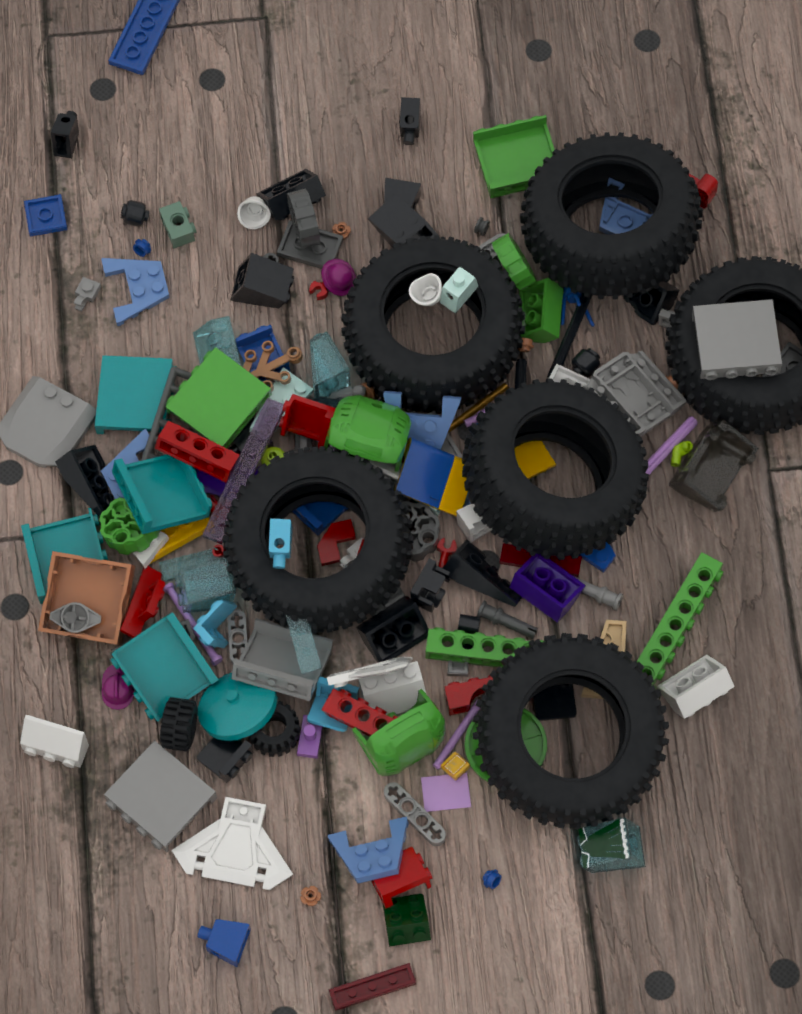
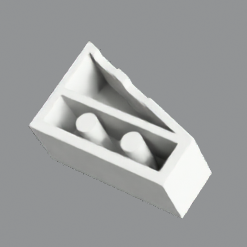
(471, 523)

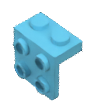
(208, 623)
(317, 716)

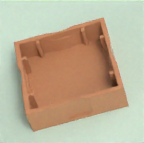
(94, 583)

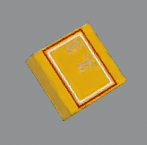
(455, 765)

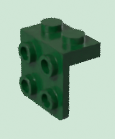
(407, 920)

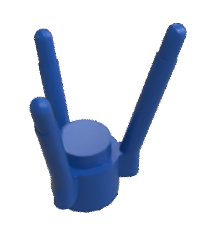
(573, 298)

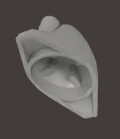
(75, 617)

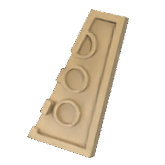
(614, 632)

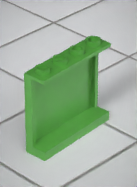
(512, 153)
(218, 398)

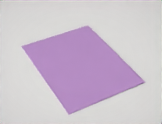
(445, 793)

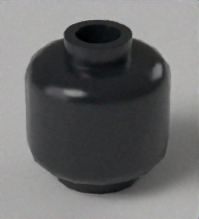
(134, 213)
(586, 362)

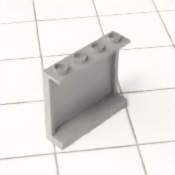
(737, 339)
(272, 662)
(159, 795)

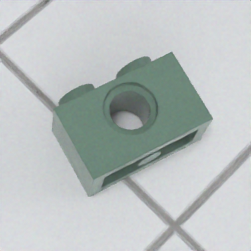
(178, 234)

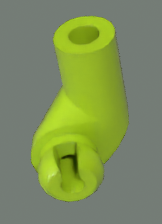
(679, 451)

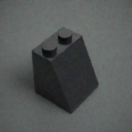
(262, 282)

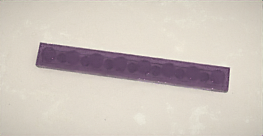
(245, 466)

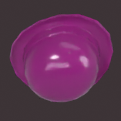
(338, 276)

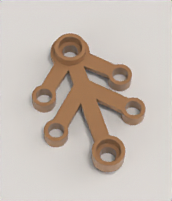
(265, 369)

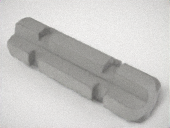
(351, 391)

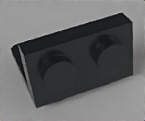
(555, 703)
(225, 757)

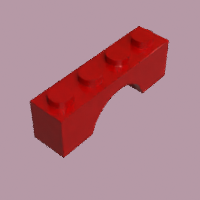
(461, 695)

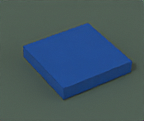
(45, 215)

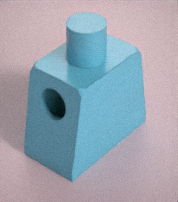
(280, 534)

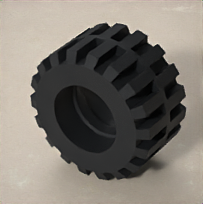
(178, 724)
(282, 742)

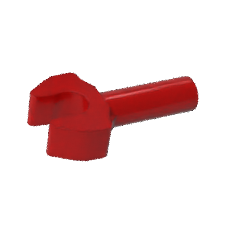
(318, 286)
(445, 552)

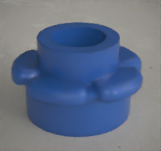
(141, 247)
(491, 879)

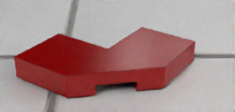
(336, 533)

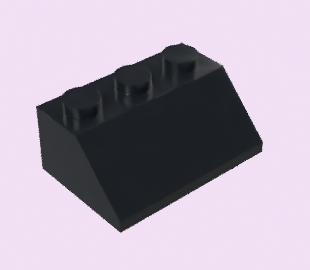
(276, 195)
(394, 630)

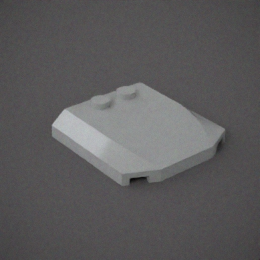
(638, 390)
(45, 423)

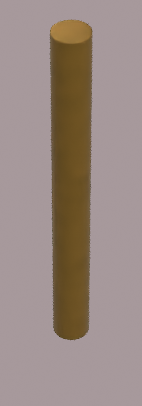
(478, 406)

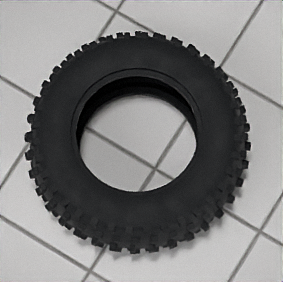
(611, 262)
(423, 377)
(742, 401)
(307, 479)
(537, 518)
(615, 680)

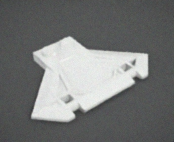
(384, 667)
(235, 848)

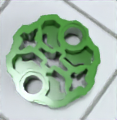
(514, 262)
(121, 529)

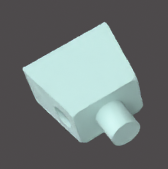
(460, 287)

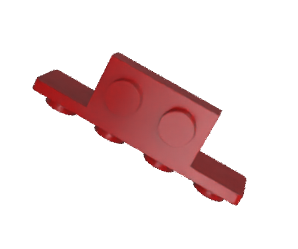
(143, 602)

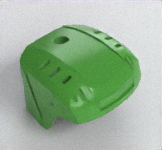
(369, 429)
(404, 738)

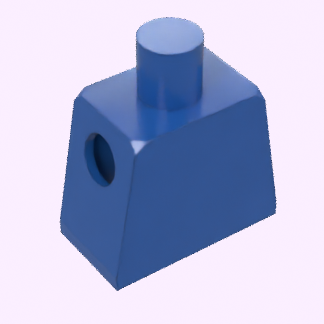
(226, 939)

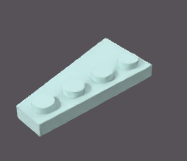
(284, 392)

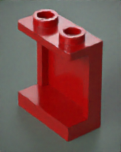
(306, 418)
(410, 875)

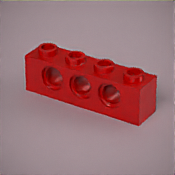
(196, 451)
(337, 702)

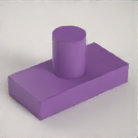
(309, 739)

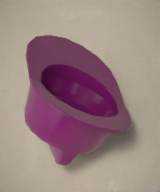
(114, 689)

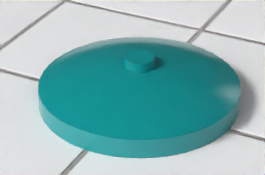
(235, 709)

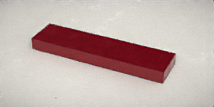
(516, 558)
(372, 986)

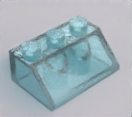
(216, 334)

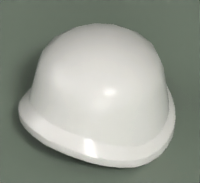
(253, 213)
(426, 290)

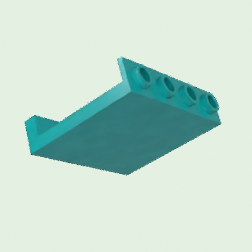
(130, 392)
(162, 492)
(68, 536)
(162, 665)

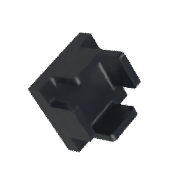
(427, 588)

